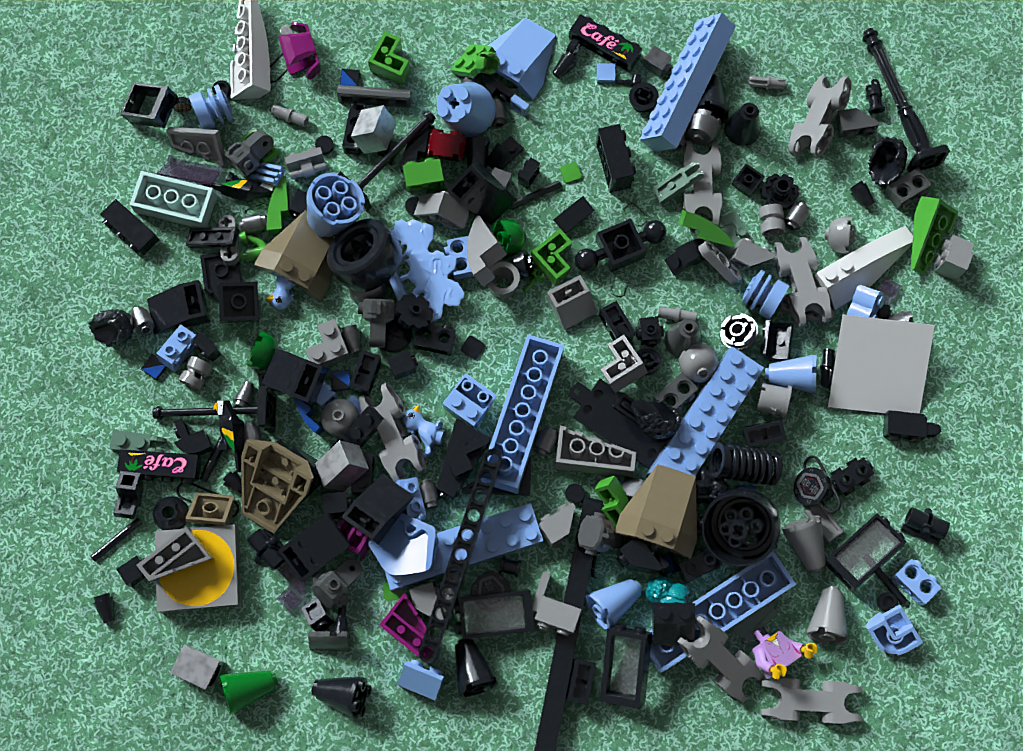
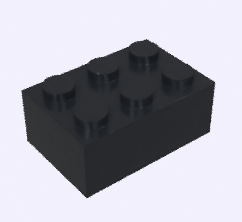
(615, 158)

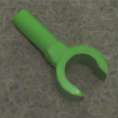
(535, 279)

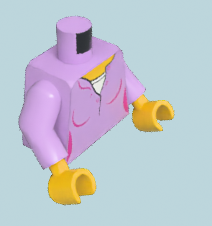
(778, 652)

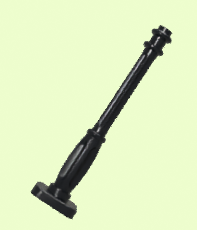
(926, 155)

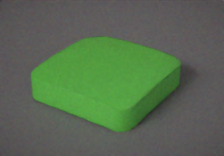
(570, 172)
(391, 596)

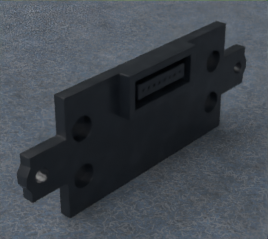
(613, 420)

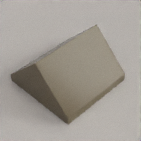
(211, 509)

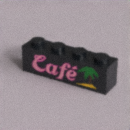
(605, 42)
(160, 465)

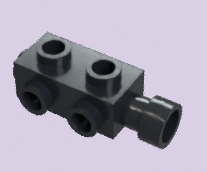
(852, 475)

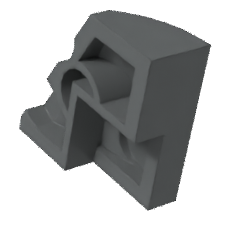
(329, 641)

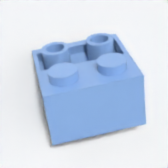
(469, 401)
(421, 680)

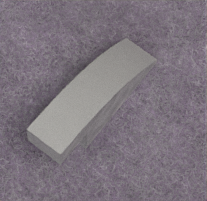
(483, 251)

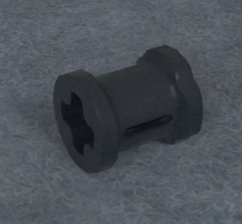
(510, 566)

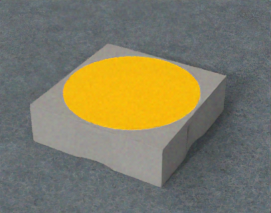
(206, 584)

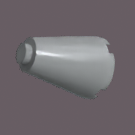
(807, 541)
(829, 618)

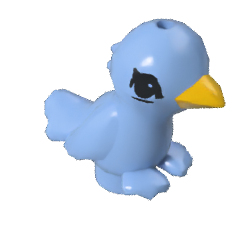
(281, 296)
(429, 432)

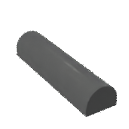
(374, 96)

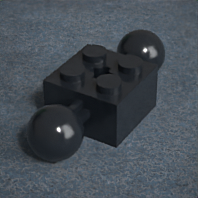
(625, 235)

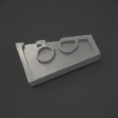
(199, 141)

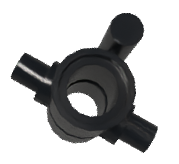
(925, 525)
(267, 547)

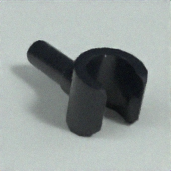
(636, 78)

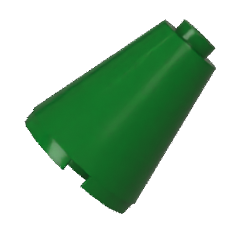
(246, 688)

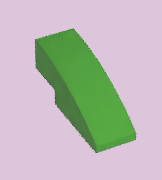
(278, 207)
(704, 228)
(613, 497)

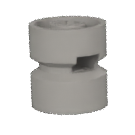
(772, 216)
(198, 367)

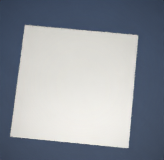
(880, 365)

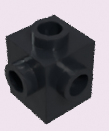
(649, 331)

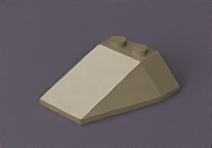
(299, 257)
(272, 483)
(663, 511)

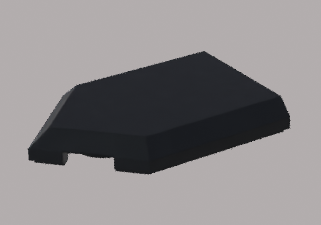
(216, 271)

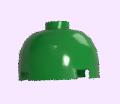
(510, 236)
(262, 351)

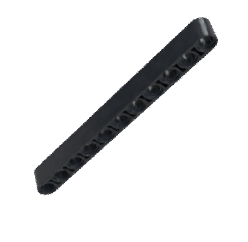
(461, 565)

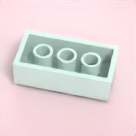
(173, 200)

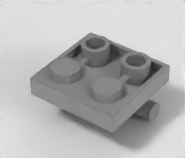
(305, 163)

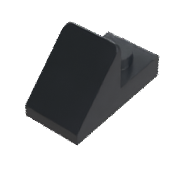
(497, 88)
(504, 153)

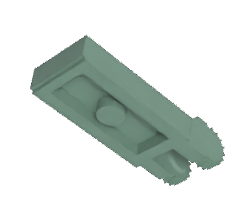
(678, 182)
(134, 441)

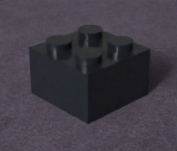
(238, 302)

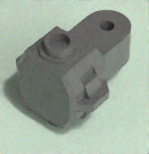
(246, 155)
(378, 314)
(598, 534)
(333, 586)

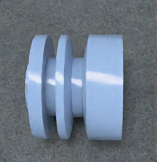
(211, 108)
(764, 294)

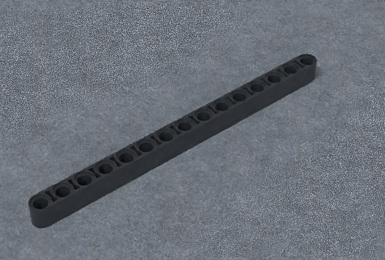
(565, 645)

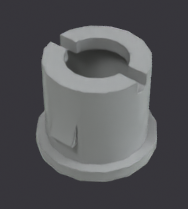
(507, 271)
(774, 400)

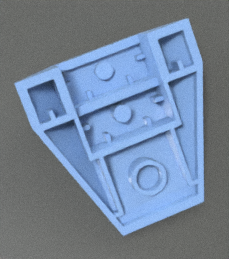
(524, 56)

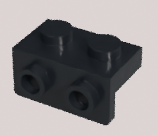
(777, 341)

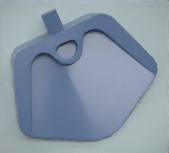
(407, 547)

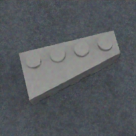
(592, 455)

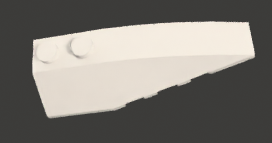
(252, 63)
(862, 266)

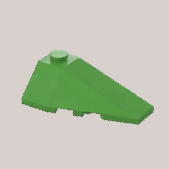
(931, 222)

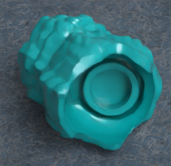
(665, 591)

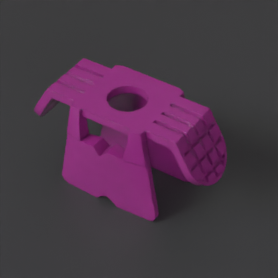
(297, 49)

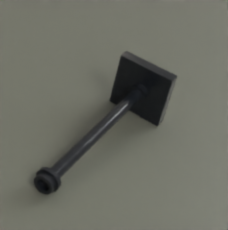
(428, 118)
(266, 410)

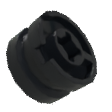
(654, 356)

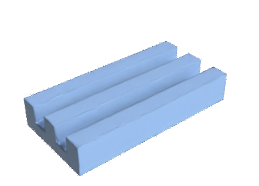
(260, 170)

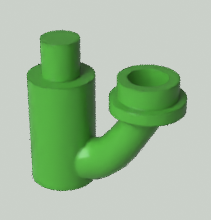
(251, 254)

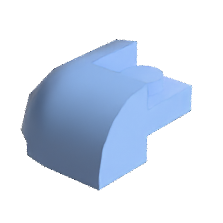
(893, 631)

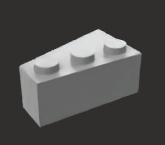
(174, 555)

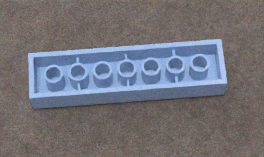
(687, 83)
(524, 410)
(710, 413)
(498, 537)
(731, 603)

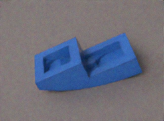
(306, 413)

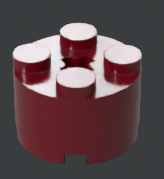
(447, 145)

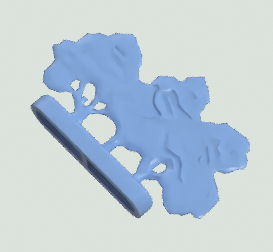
(427, 269)

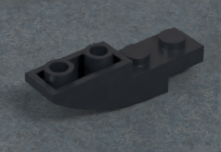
(417, 147)
(362, 428)

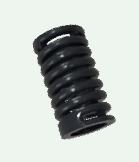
(745, 464)

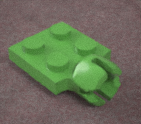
(476, 60)

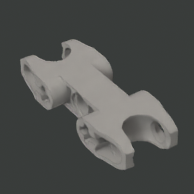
(817, 126)
(701, 198)
(805, 294)
(397, 444)
(710, 649)
(828, 701)

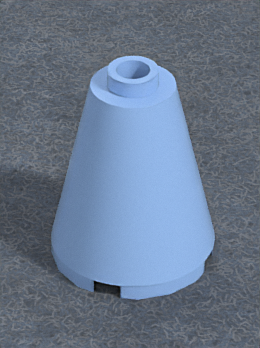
(796, 372)
(613, 602)

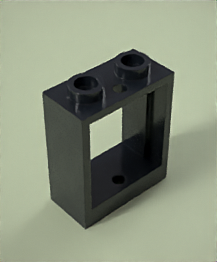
(161, 110)

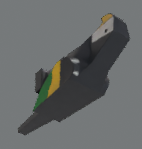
(243, 189)
(231, 430)

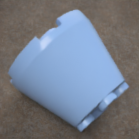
(466, 108)
(333, 204)

